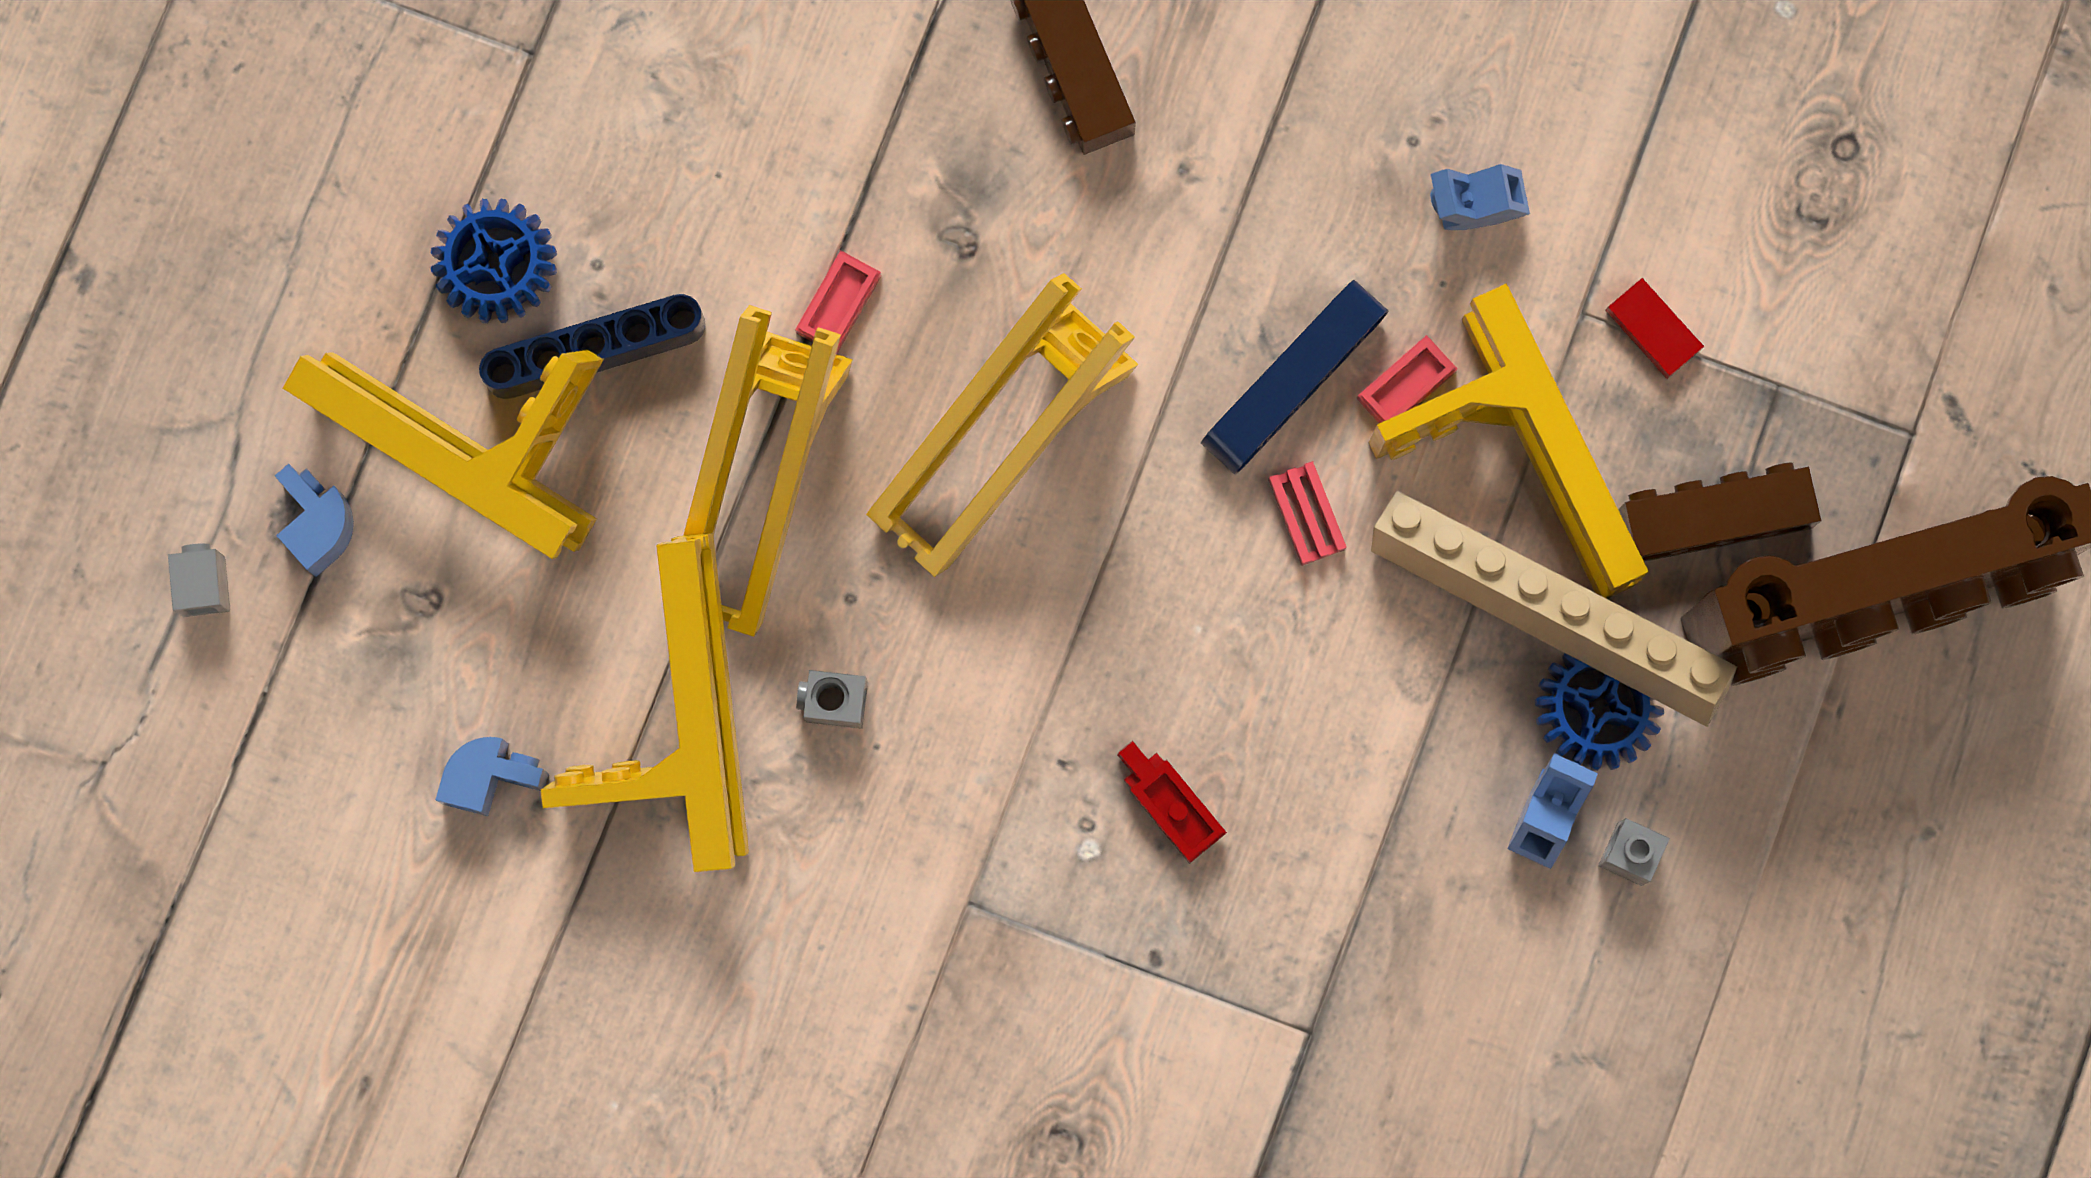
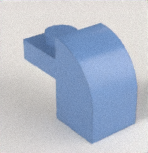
(1478, 197)
(323, 528)
(474, 773)
(1551, 810)

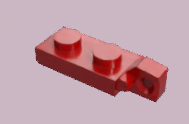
(1170, 802)

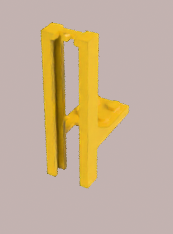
(1067, 341)
(787, 370)
(1526, 397)
(490, 481)
(707, 756)

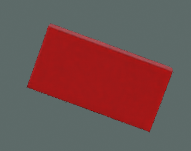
(1654, 328)

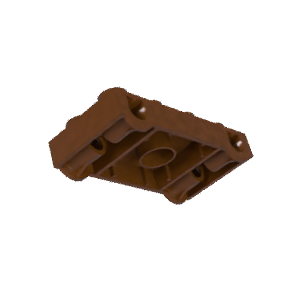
(1926, 574)

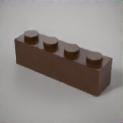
(1078, 72)
(1721, 513)

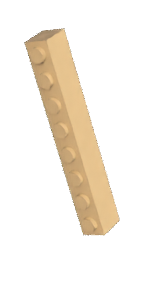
(1552, 608)

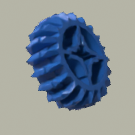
(478, 268)
(1579, 700)

